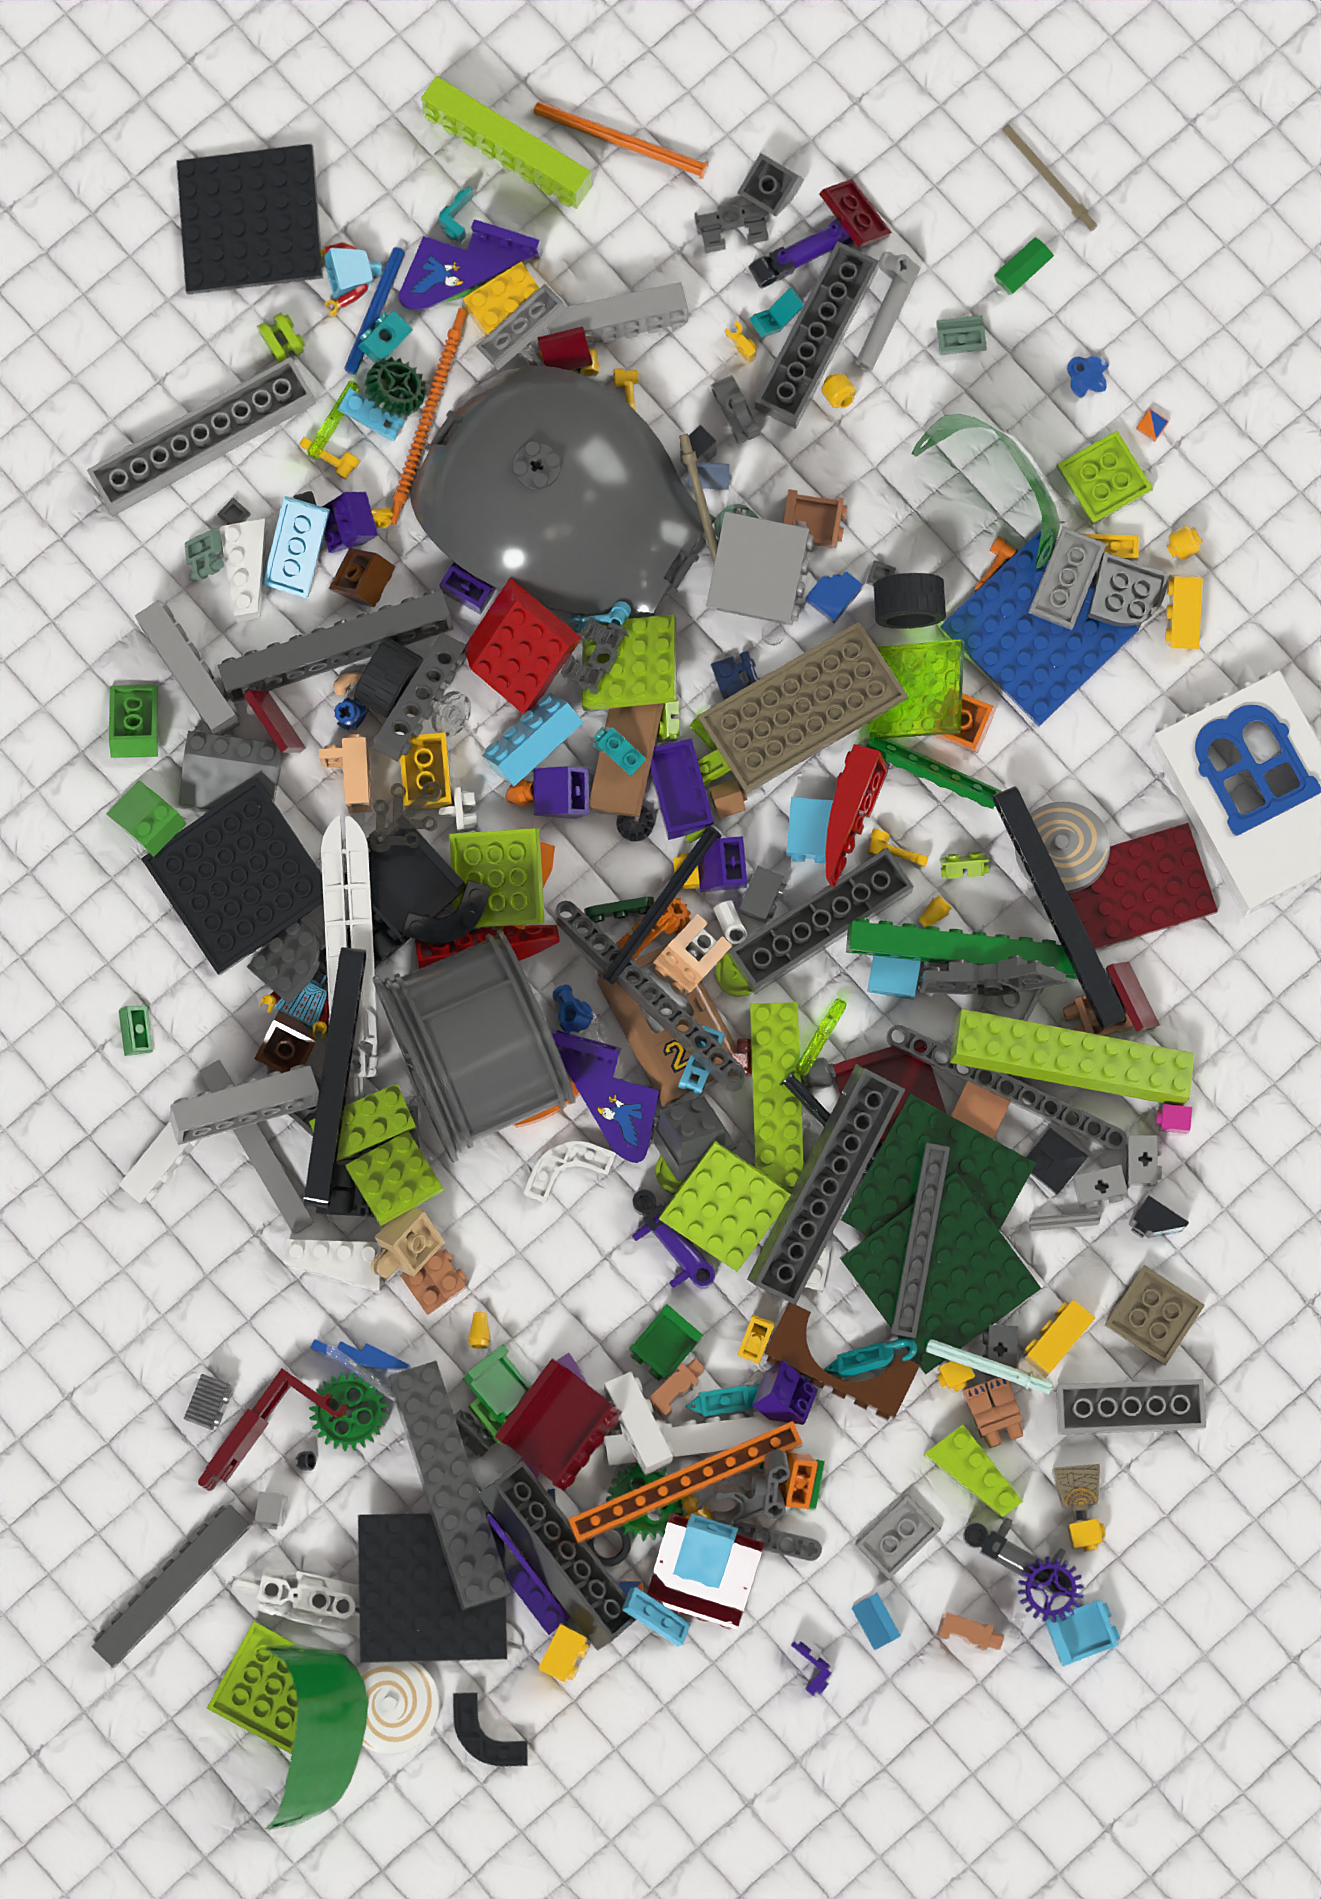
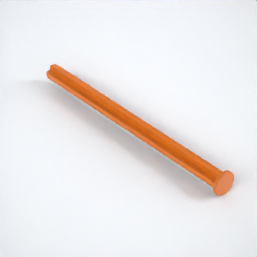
(621, 139)

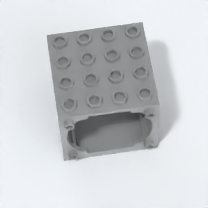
(760, 568)

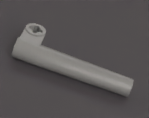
(903, 275)

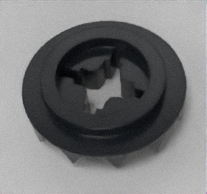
(639, 832)

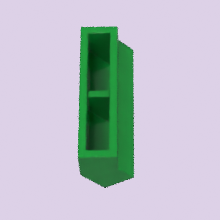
(1023, 266)

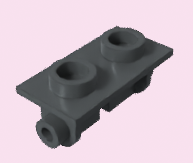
(479, 1438)

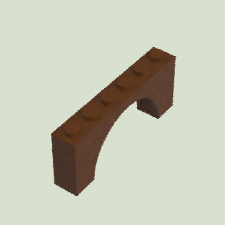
(880, 1393)

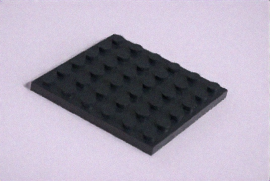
(249, 219)
(237, 876)
(411, 1601)

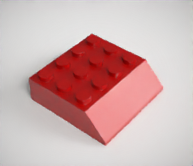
(520, 647)

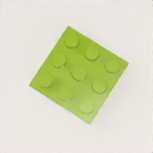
(1104, 477)
(394, 1178)

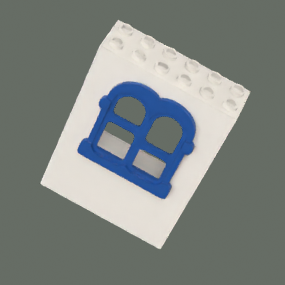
(1276, 844)

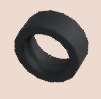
(622, 1555)

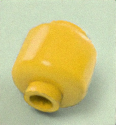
(838, 390)
(1184, 543)

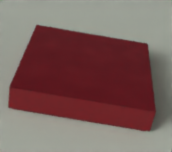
(566, 349)

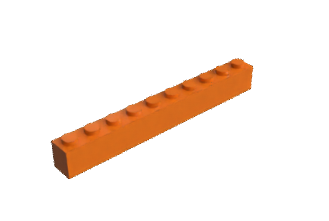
(683, 1483)

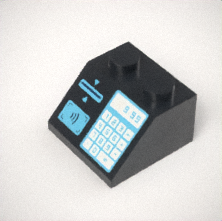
(1156, 1220)

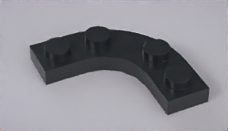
(452, 926)
(477, 1743)

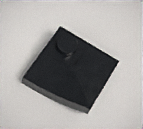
(1055, 1161)

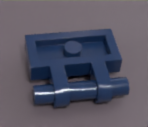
(728, 675)

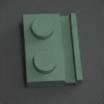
(961, 335)

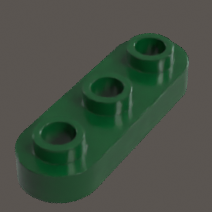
(619, 909)

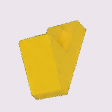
(756, 1339)

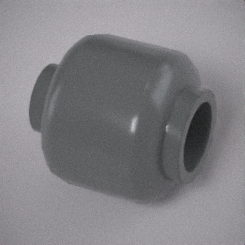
(819, 1075)

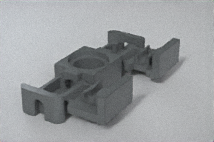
(711, 223)
(607, 643)

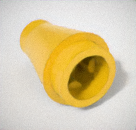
(935, 911)
(479, 1332)

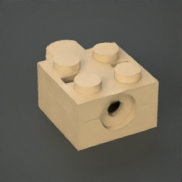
(406, 1244)

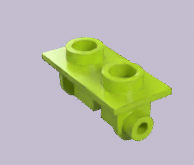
(669, 727)
(954, 865)

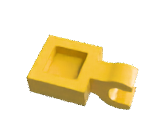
(745, 346)

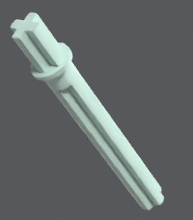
(989, 1366)

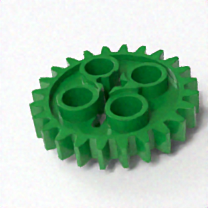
(357, 1432)
(643, 1525)

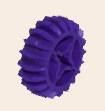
(1029, 1584)

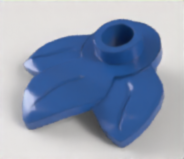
(1090, 377)

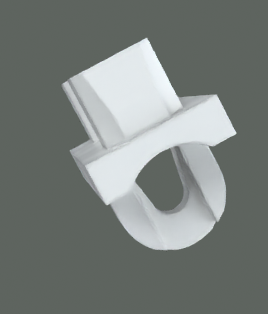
(463, 821)

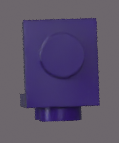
(819, 1683)

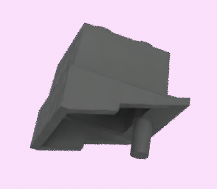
(687, 1133)

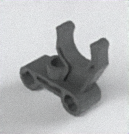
(740, 417)
(763, 1496)

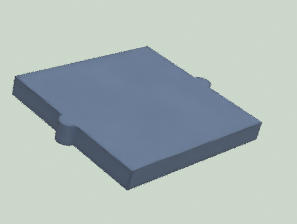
(712, 476)

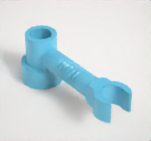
(618, 614)

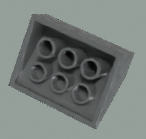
(224, 764)

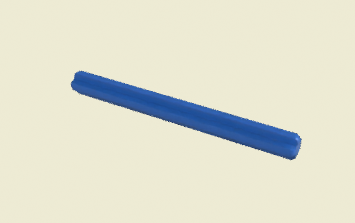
(375, 308)

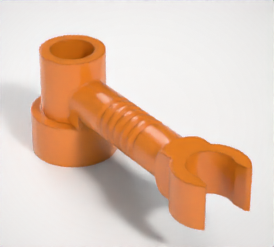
(1003, 551)

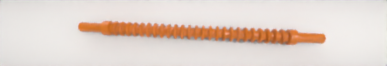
(454, 335)

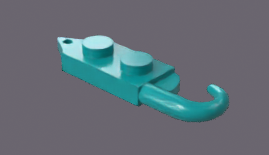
(869, 1357)
(724, 1400)

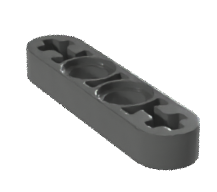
(777, 1536)

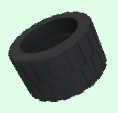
(909, 600)
(387, 677)

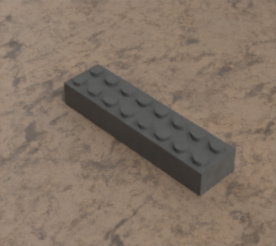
(816, 335)
(820, 921)
(551, 1548)

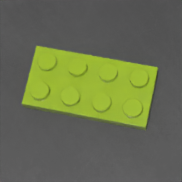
(373, 1121)

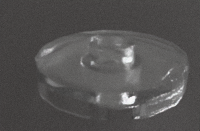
(528, 354)
(451, 713)

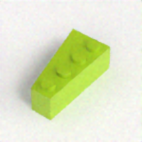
(973, 1470)

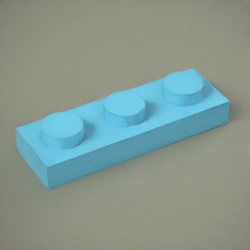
(656, 1616)

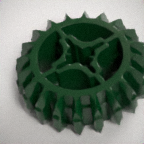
(401, 399)

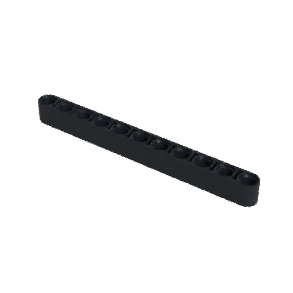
(1059, 907)
(335, 1077)

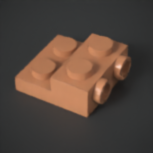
(436, 1282)

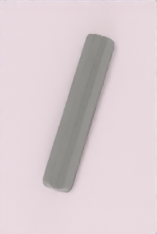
(1064, 1221)

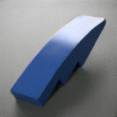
(369, 1357)

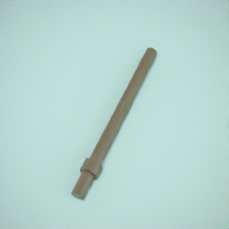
(1078, 210)
(689, 458)

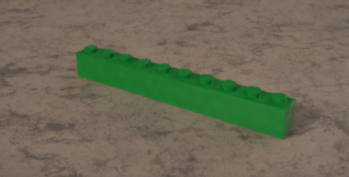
(944, 947)

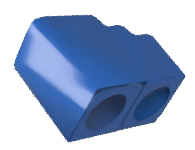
(834, 595)

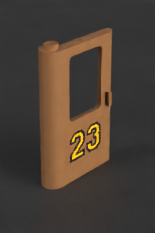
(659, 1052)

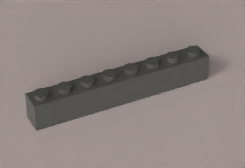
(171, 1585)

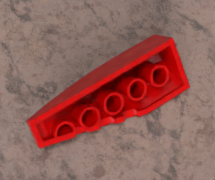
(853, 800)
(524, 942)

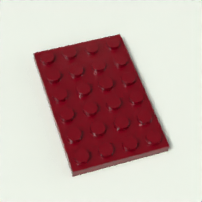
(1146, 888)

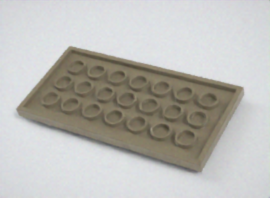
(802, 707)

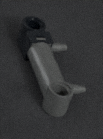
(1010, 1555)

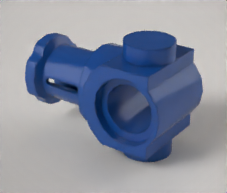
(350, 714)
(572, 1012)

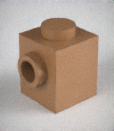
(728, 798)

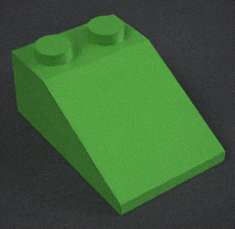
(133, 721)
(146, 818)

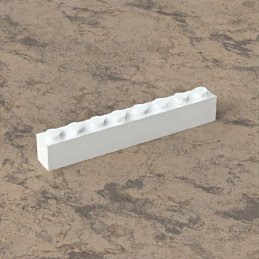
(697, 1439)

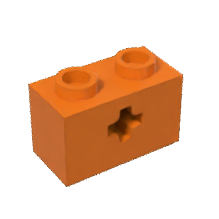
(799, 1485)

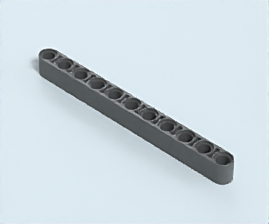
(655, 1005)
(1018, 1089)

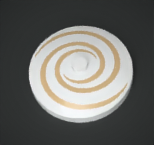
(400, 1705)

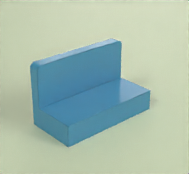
(875, 1621)

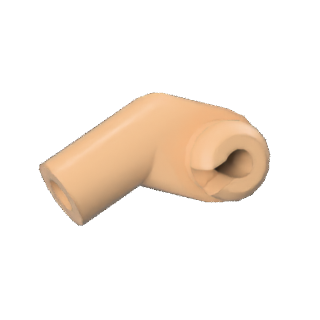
(344, 681)

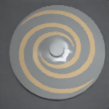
(1074, 842)

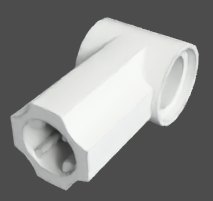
(729, 921)

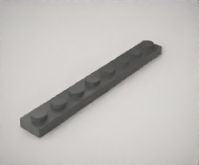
(920, 1240)

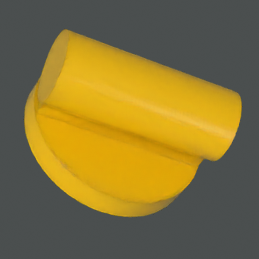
(382, 517)

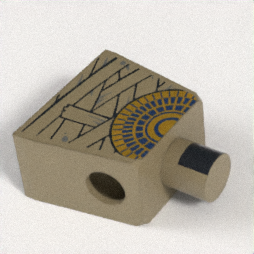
(1078, 1488)

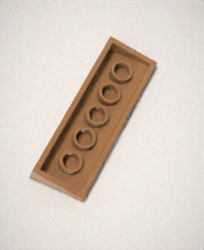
(612, 788)

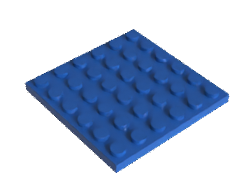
(1023, 653)

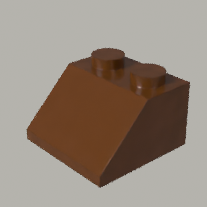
(362, 577)
(286, 1044)

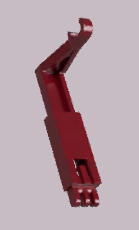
(252, 1426)

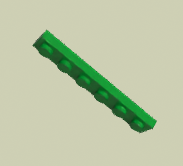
(935, 772)

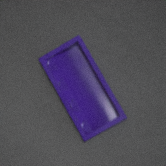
(680, 789)

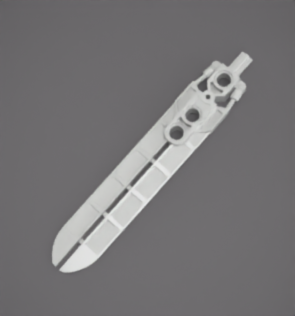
(360, 932)
(327, 1616)

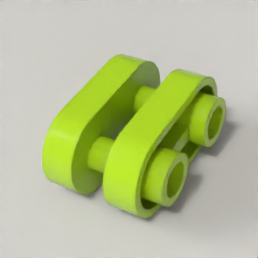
(284, 325)

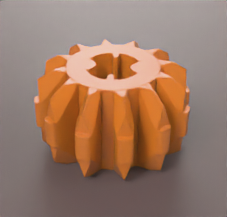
(674, 918)

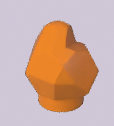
(521, 794)

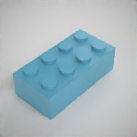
(532, 738)

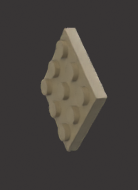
(1154, 1315)

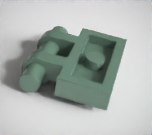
(202, 549)

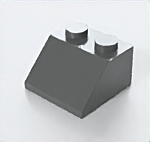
(770, 185)

